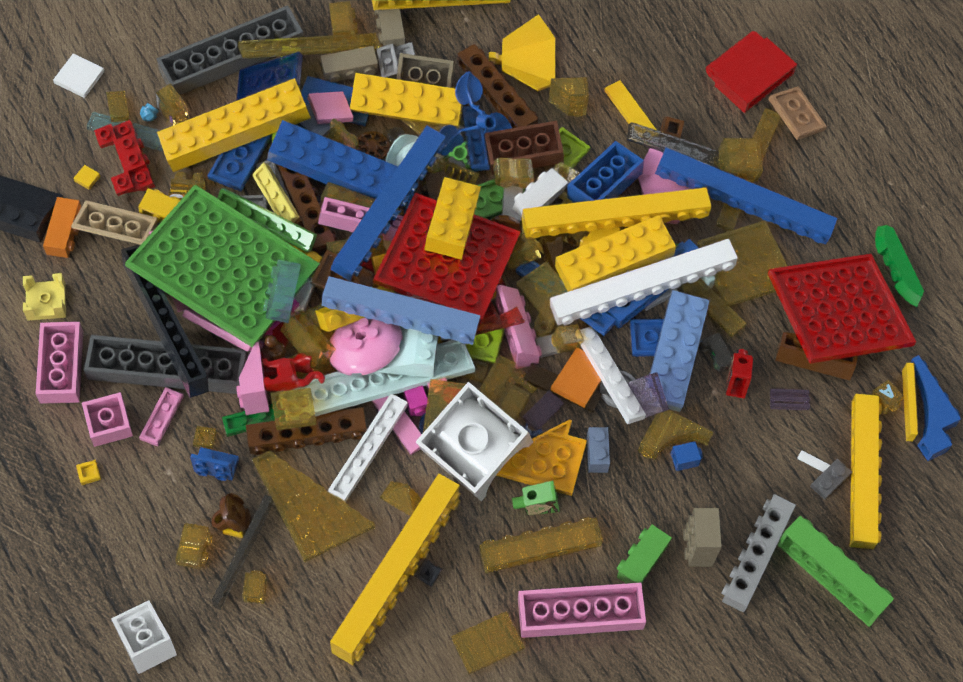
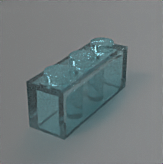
(282, 291)

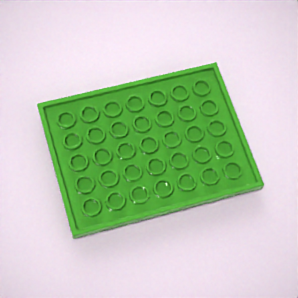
(217, 263)

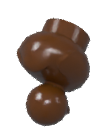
(273, 348)

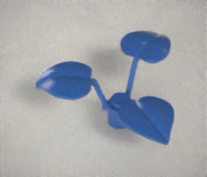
(469, 91)

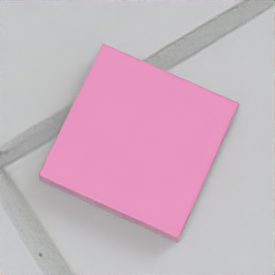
(330, 106)

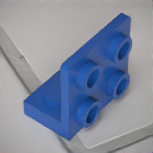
(215, 464)

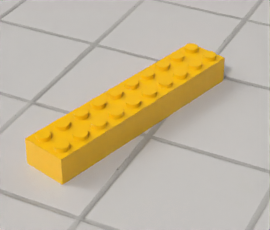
(395, 570)

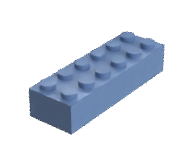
(679, 345)

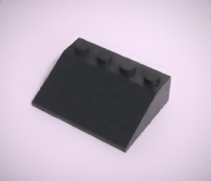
(25, 209)

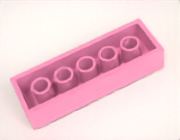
(581, 610)

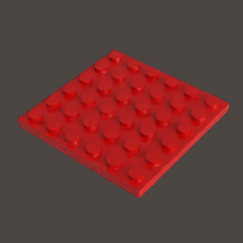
(442, 279)
(841, 308)

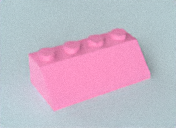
(519, 337)

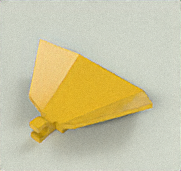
(528, 54)

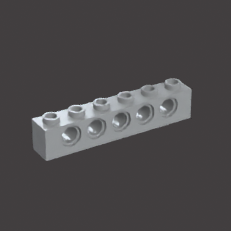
(782, 511)

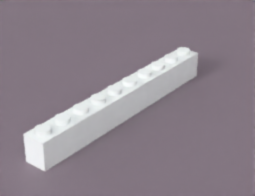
(643, 282)

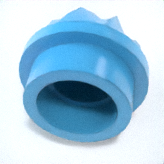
(148, 112)

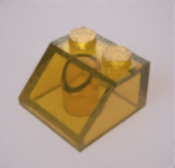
(570, 95)

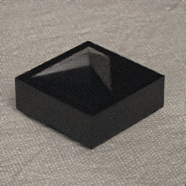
(428, 572)

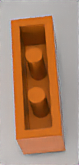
(60, 234)

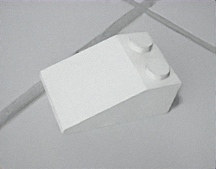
(144, 636)

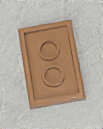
(797, 113)

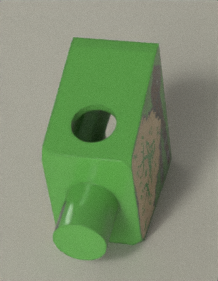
(538, 499)

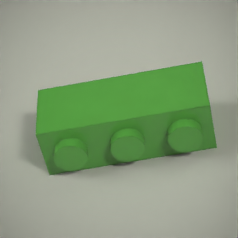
(643, 555)

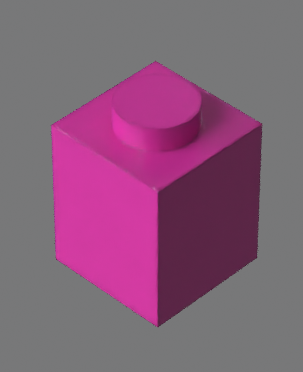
(416, 401)

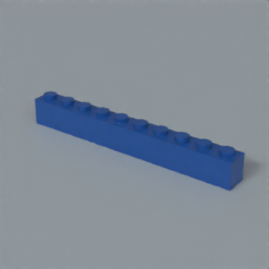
(746, 196)
(388, 203)

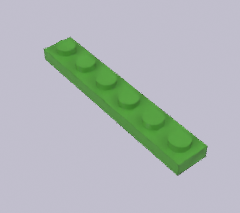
(270, 221)

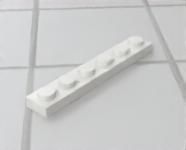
(611, 376)
(368, 447)

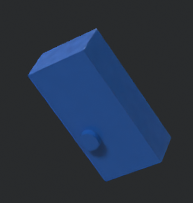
(606, 175)

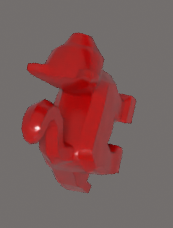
(286, 370)

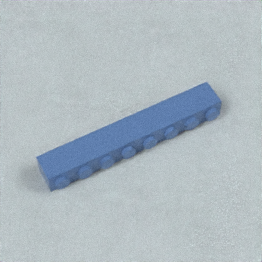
(400, 310)

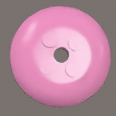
(365, 346)

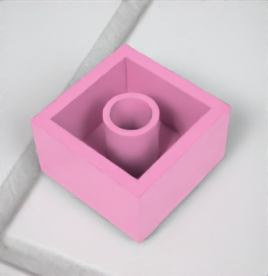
(107, 419)

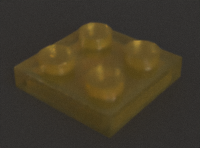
(293, 409)

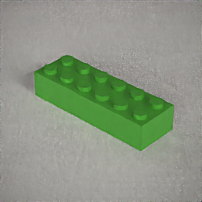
(835, 571)

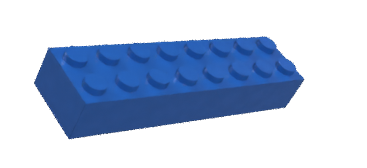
(330, 161)

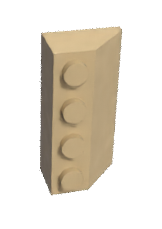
(114, 222)

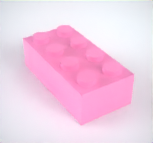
(59, 362)

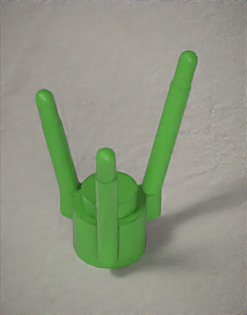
(459, 153)

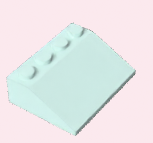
(415, 355)

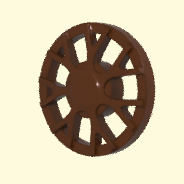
(372, 146)

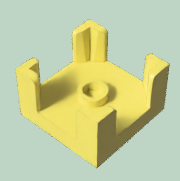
(45, 299)

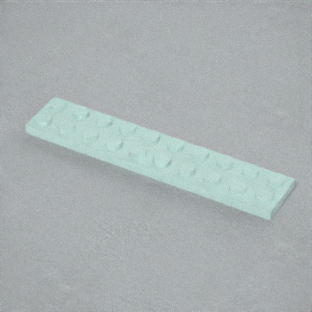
(350, 390)

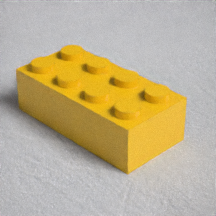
(452, 218)

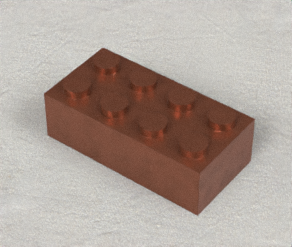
(533, 142)

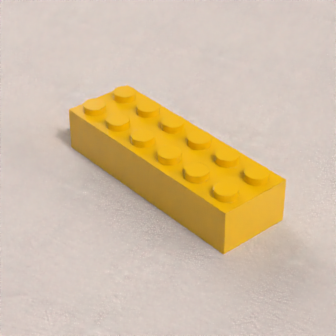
(405, 100)
(616, 254)

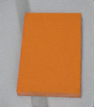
(577, 379)

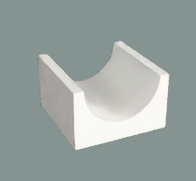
(473, 440)

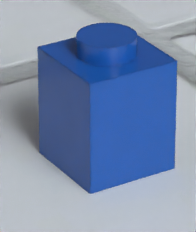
(686, 456)

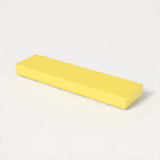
(274, 193)

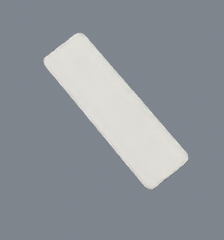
(813, 461)

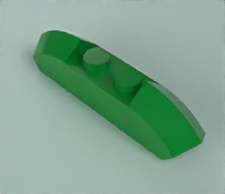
(901, 269)

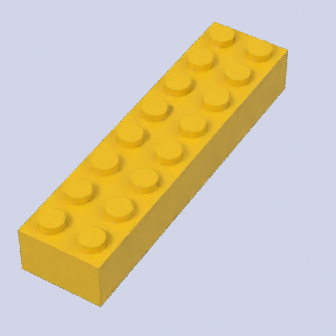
(232, 125)

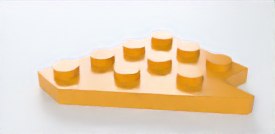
(549, 458)

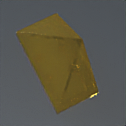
(401, 497)

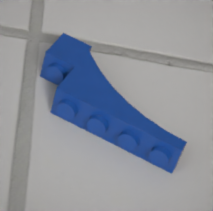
(938, 412)

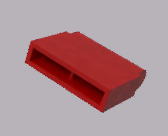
(750, 70)

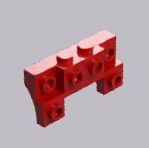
(133, 160)

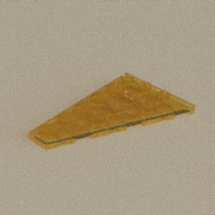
(308, 511)

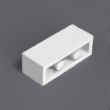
(542, 192)

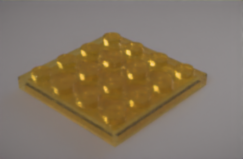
(755, 256)

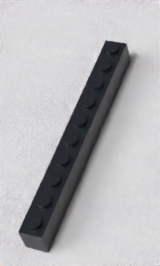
(169, 330)

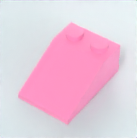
(251, 389)

